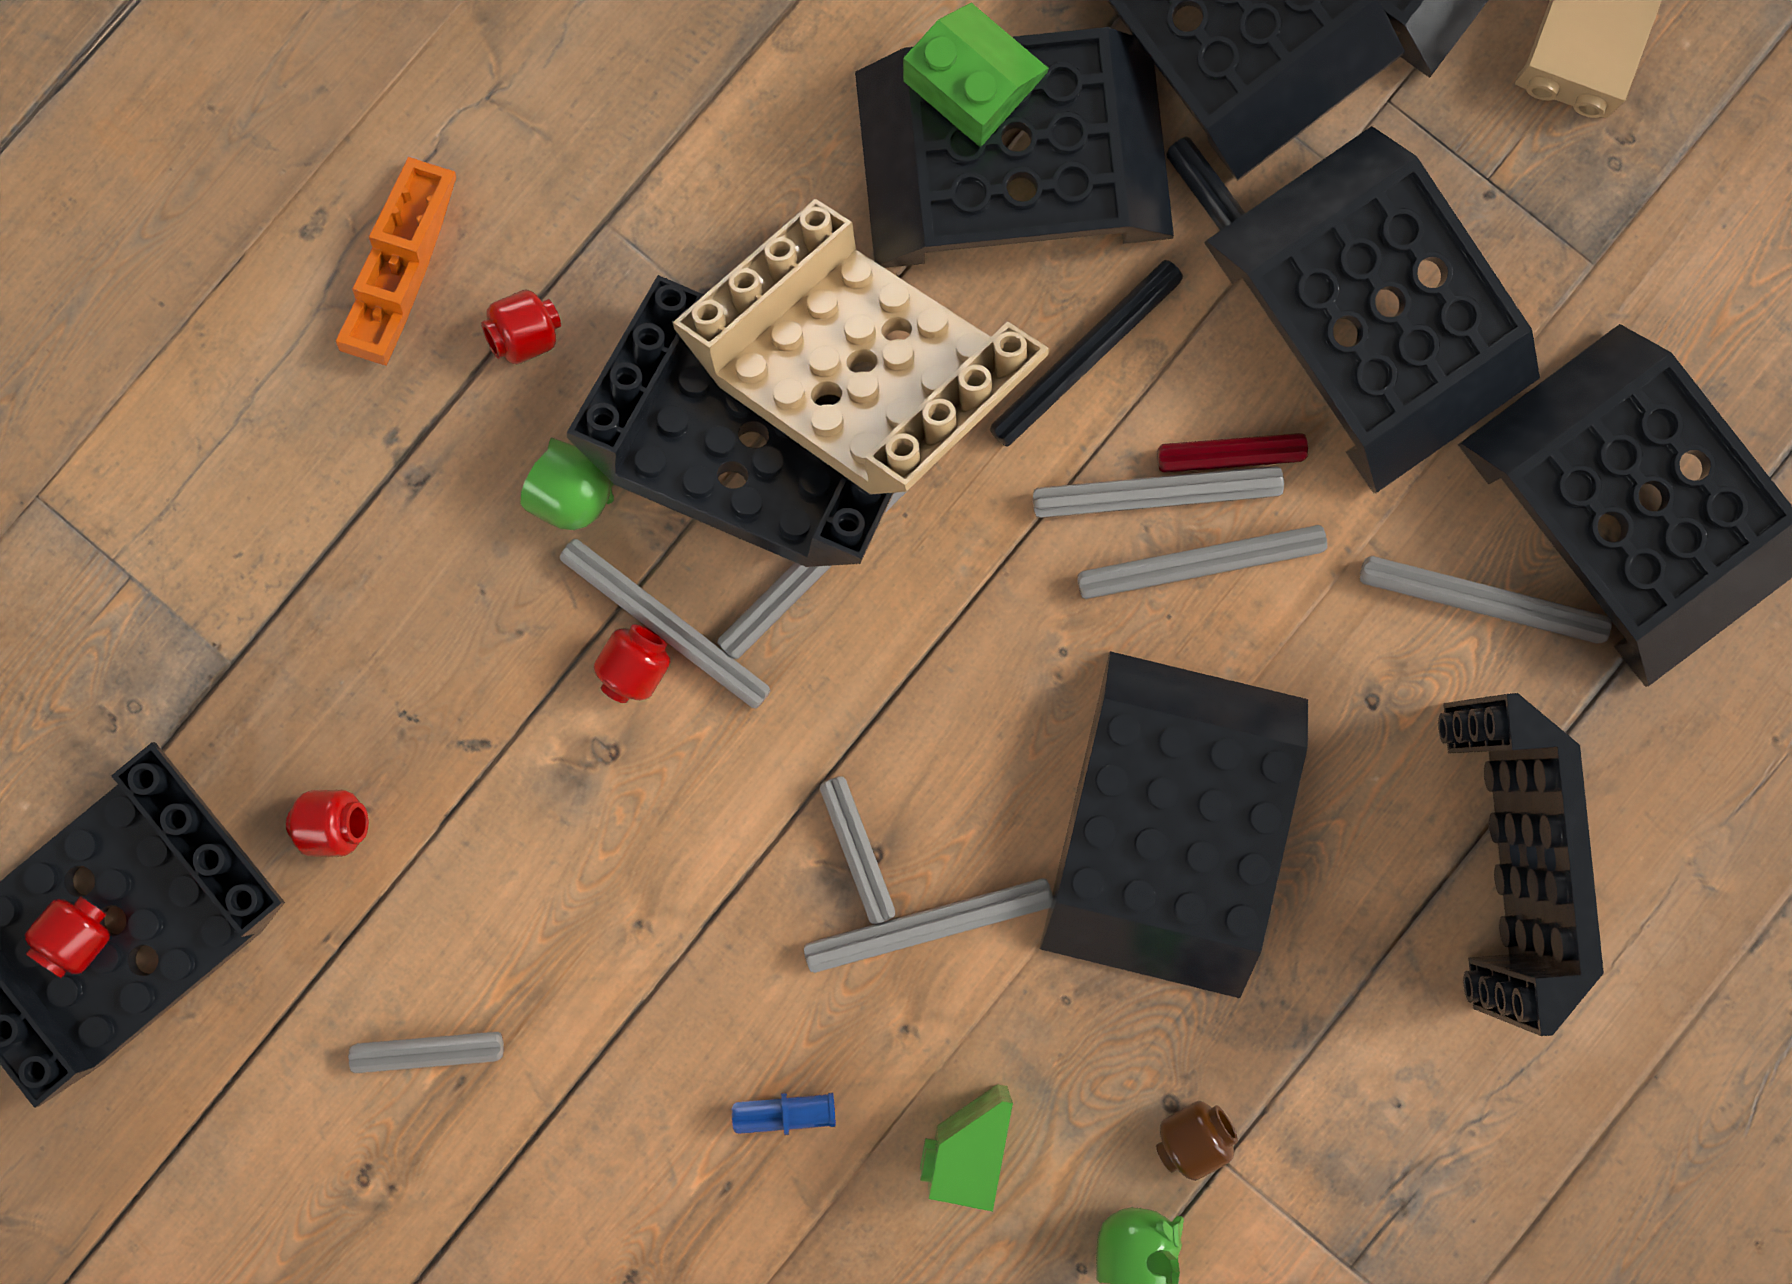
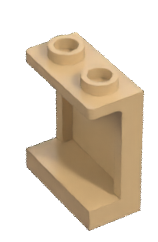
(1588, 53)

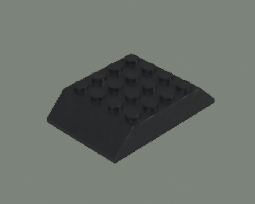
(1178, 825)

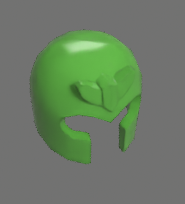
(566, 488)
(1139, 1248)

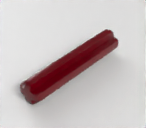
(1232, 452)

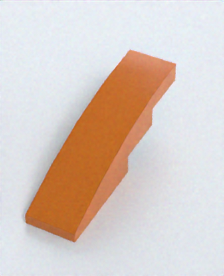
(397, 262)

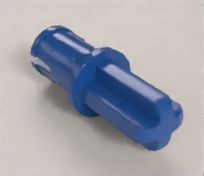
(784, 1114)

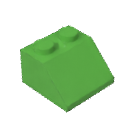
(971, 71)
(969, 1152)

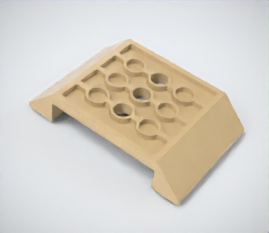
(814, 308)

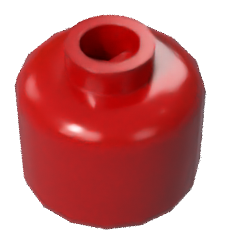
(521, 326)
(632, 664)
(327, 823)
(67, 936)

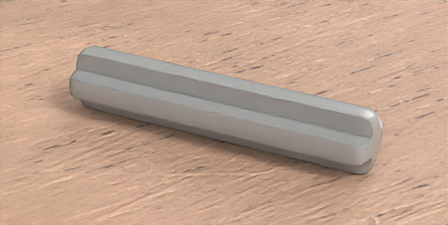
(857, 850)
(426, 1052)

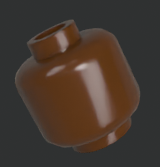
(1196, 1140)

